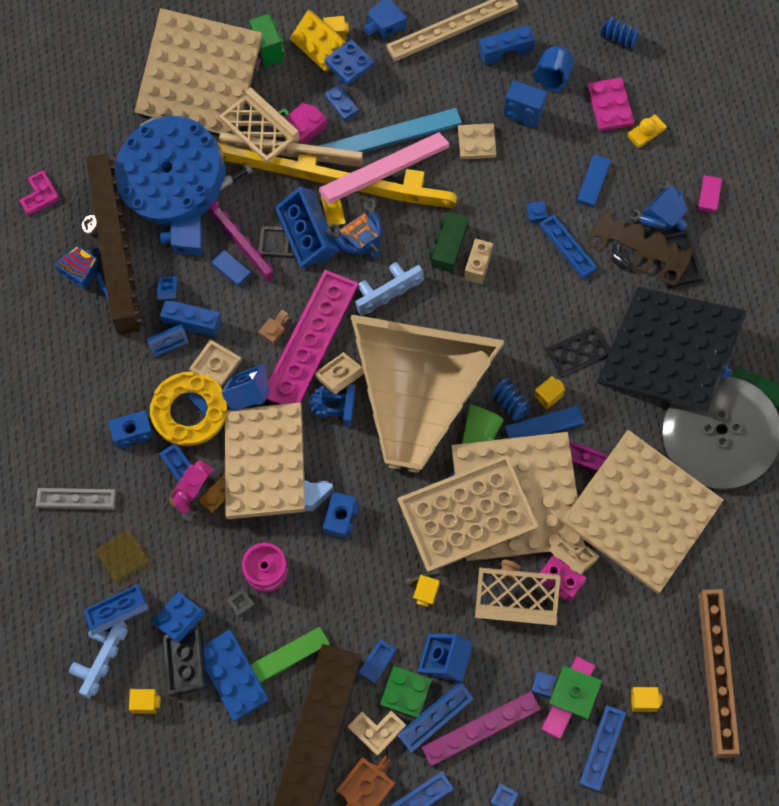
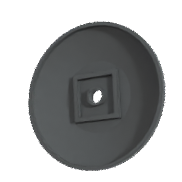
(730, 458)

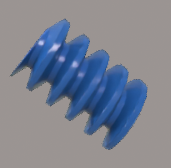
(620, 33)
(510, 401)

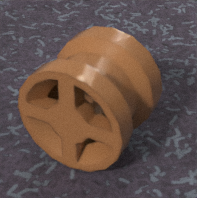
(509, 565)

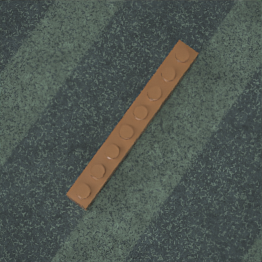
(718, 674)

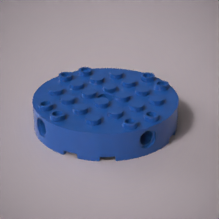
(163, 146)

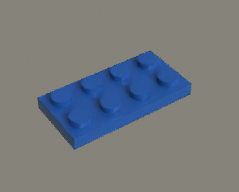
(233, 676)

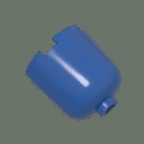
(554, 68)

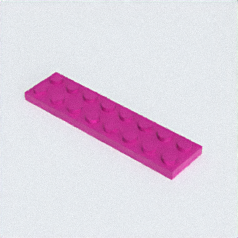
(311, 339)

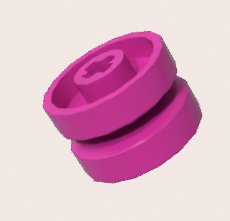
(260, 557)

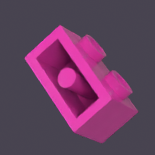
(569, 580)

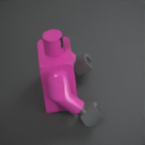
(190, 485)

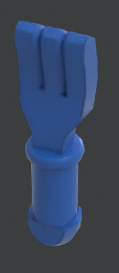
(102, 283)

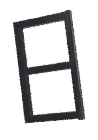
(271, 254)

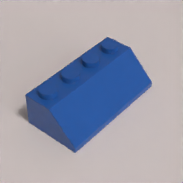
(306, 227)

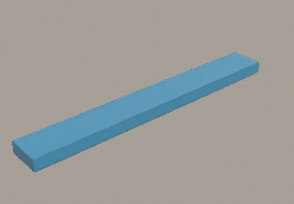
(399, 132)

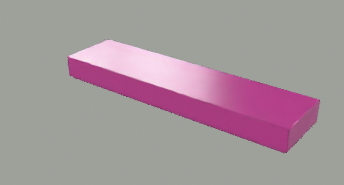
(557, 718)

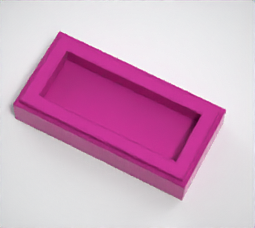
(709, 194)

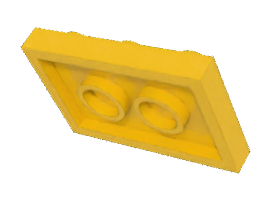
(316, 39)

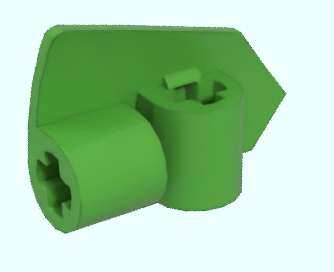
(481, 425)

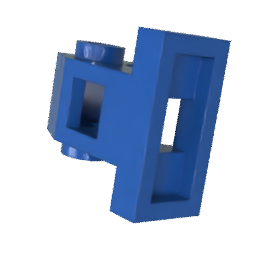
(346, 404)

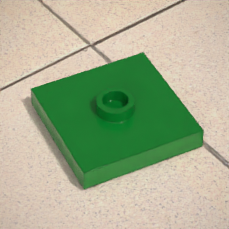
(575, 692)

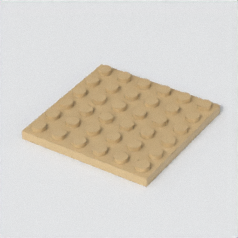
(197, 69)
(547, 480)
(642, 511)

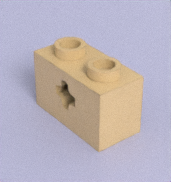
(478, 261)

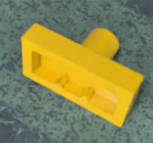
(333, 213)

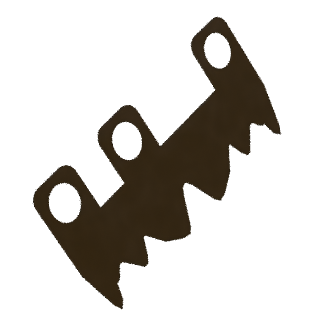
(650, 248)

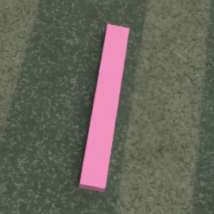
(383, 168)

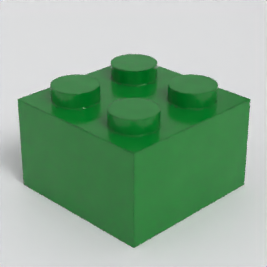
(271, 44)

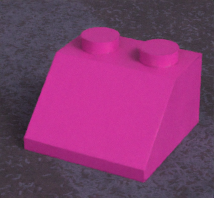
(308, 122)

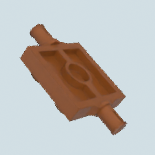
(366, 784)

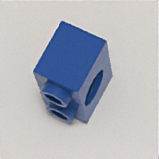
(121, 425)
(340, 504)

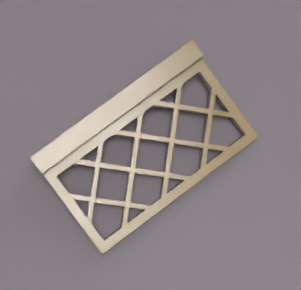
(272, 119)
(512, 613)

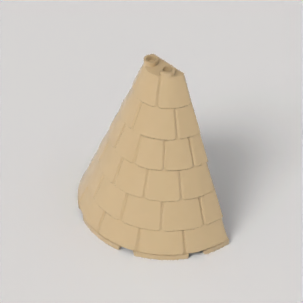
(418, 383)

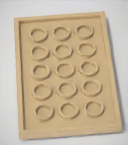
(264, 461)
(467, 513)

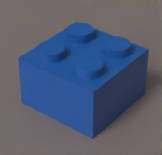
(525, 104)

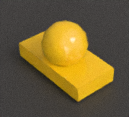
(646, 131)

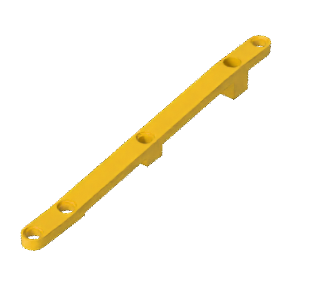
(308, 169)

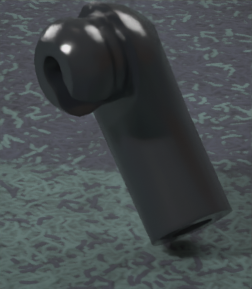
(619, 259)

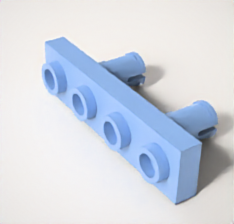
(383, 294)
(100, 667)

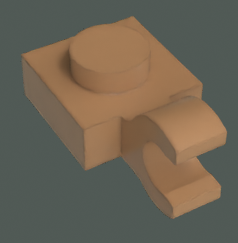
(274, 329)

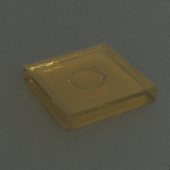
(122, 556)

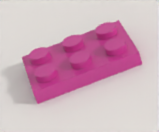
(610, 104)

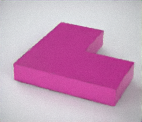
(43, 195)

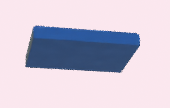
(115, 609)

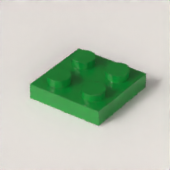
(406, 692)

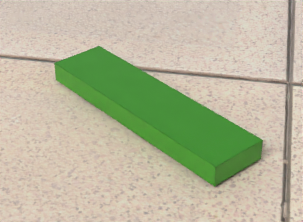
(289, 654)

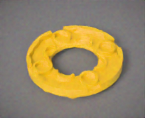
(181, 384)

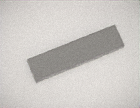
(76, 498)

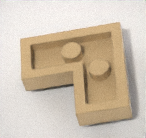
(578, 560)
(376, 736)

